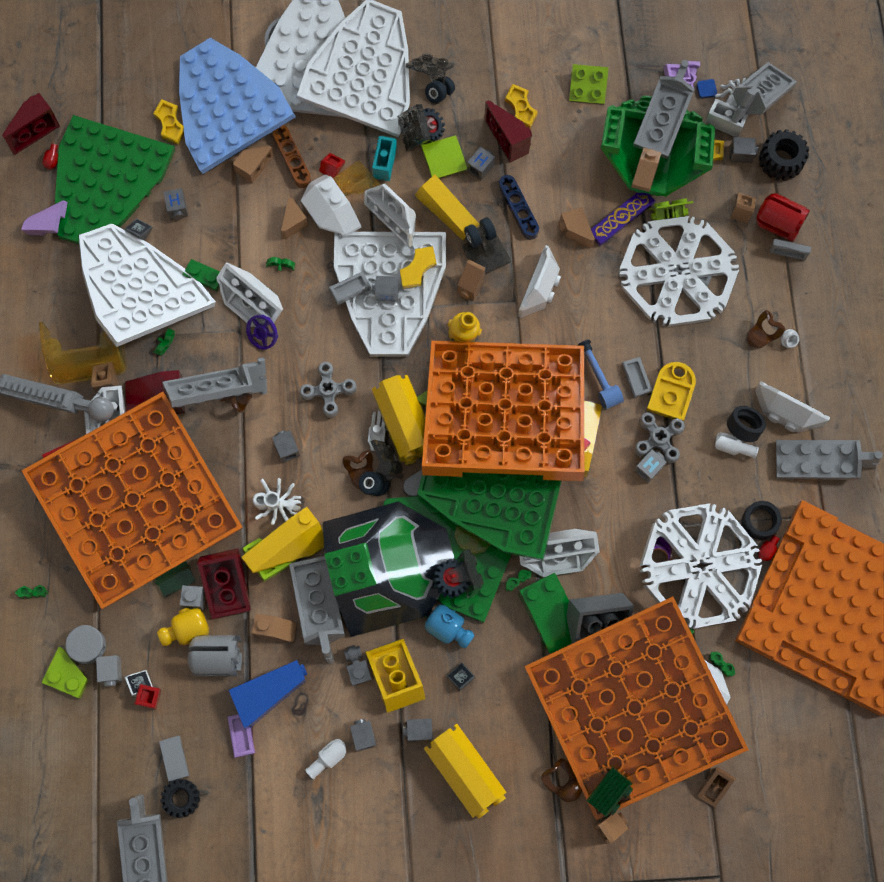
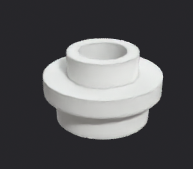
(790, 338)

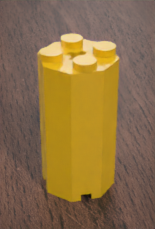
(402, 416)
(465, 771)

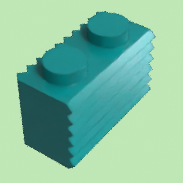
(384, 158)

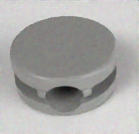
(85, 644)

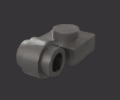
(358, 670)

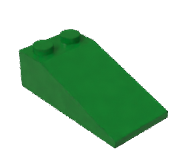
(547, 609)

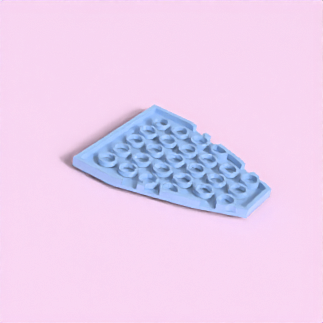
(226, 103)

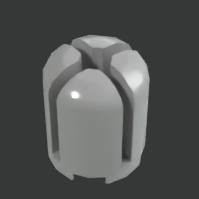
(215, 655)

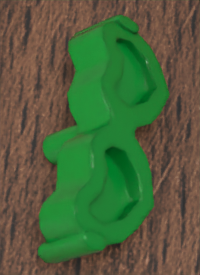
(275, 261)
(165, 343)
(514, 582)
(25, 592)
(717, 659)

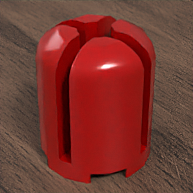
(781, 216)

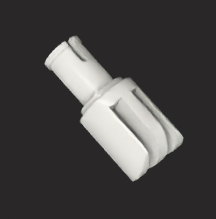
(730, 444)
(328, 757)

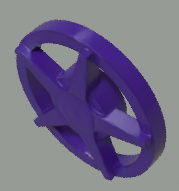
(261, 331)

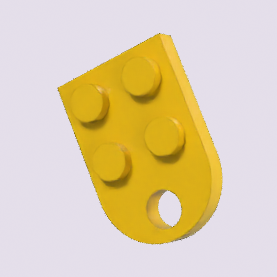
(672, 393)

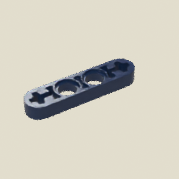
(515, 208)

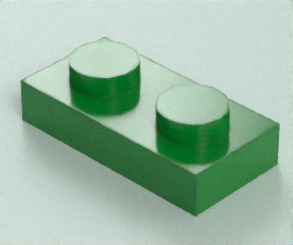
(202, 274)

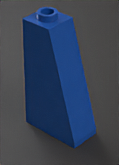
(265, 692)

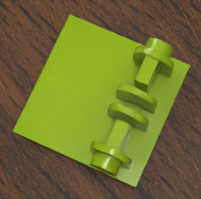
(588, 83)
(676, 207)

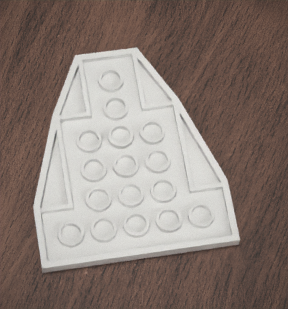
(293, 44)
(362, 69)
(135, 285)
(389, 326)

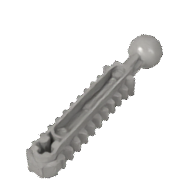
(69, 401)

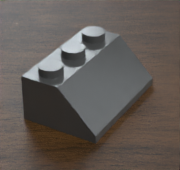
(596, 613)

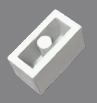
(721, 115)

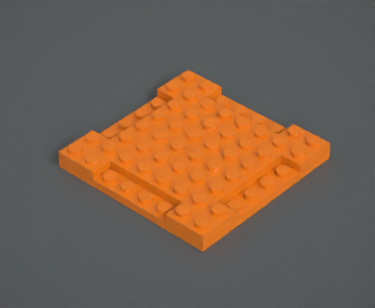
(505, 410)
(132, 500)
(823, 607)
(637, 703)

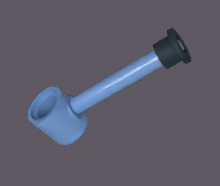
(610, 395)

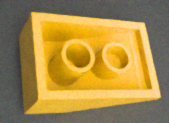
(395, 675)

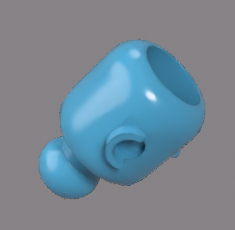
(447, 625)

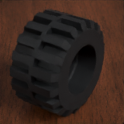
(785, 142)

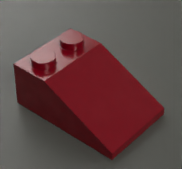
(30, 124)
(508, 131)
(148, 386)
(224, 583)

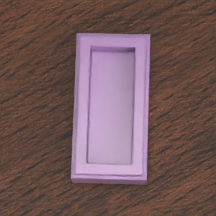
(241, 739)

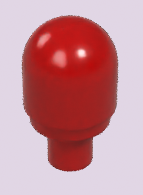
(50, 157)
(768, 549)

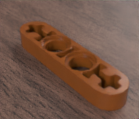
(292, 155)

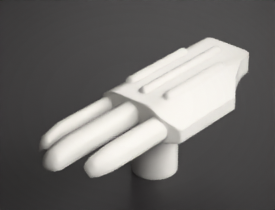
(376, 432)

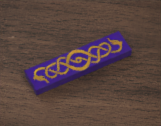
(621, 217)

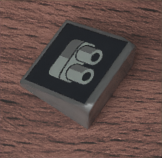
(139, 229)
(461, 676)

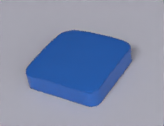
(706, 88)

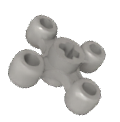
(327, 383)
(665, 434)

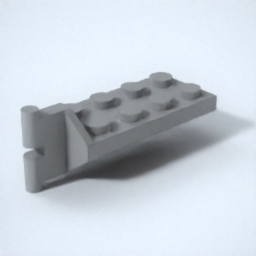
(761, 91)
(665, 113)
(217, 384)
(823, 459)
(317, 604)
(141, 845)

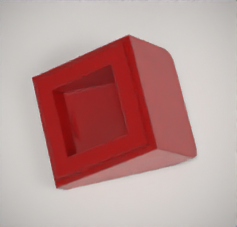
(331, 165)
(148, 696)

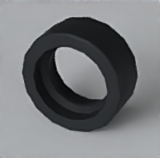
(751, 416)
(773, 511)

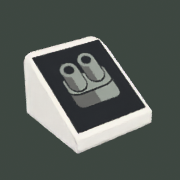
(136, 679)

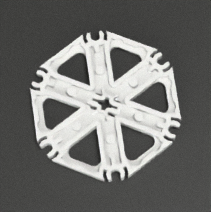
(674, 283)
(703, 579)

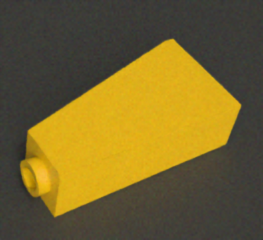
(445, 206)

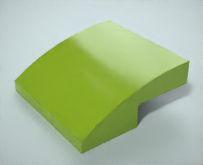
(444, 157)

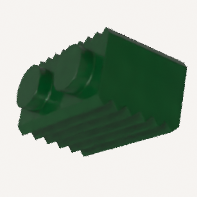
(610, 791)

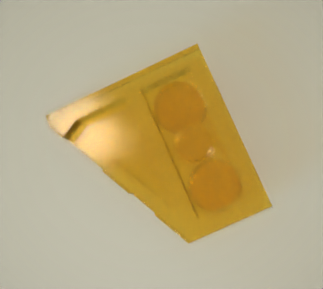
(355, 179)

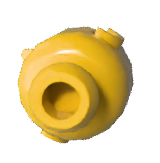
(464, 327)
(184, 627)

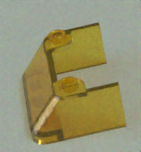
(78, 363)

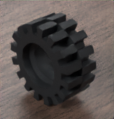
(167, 798)

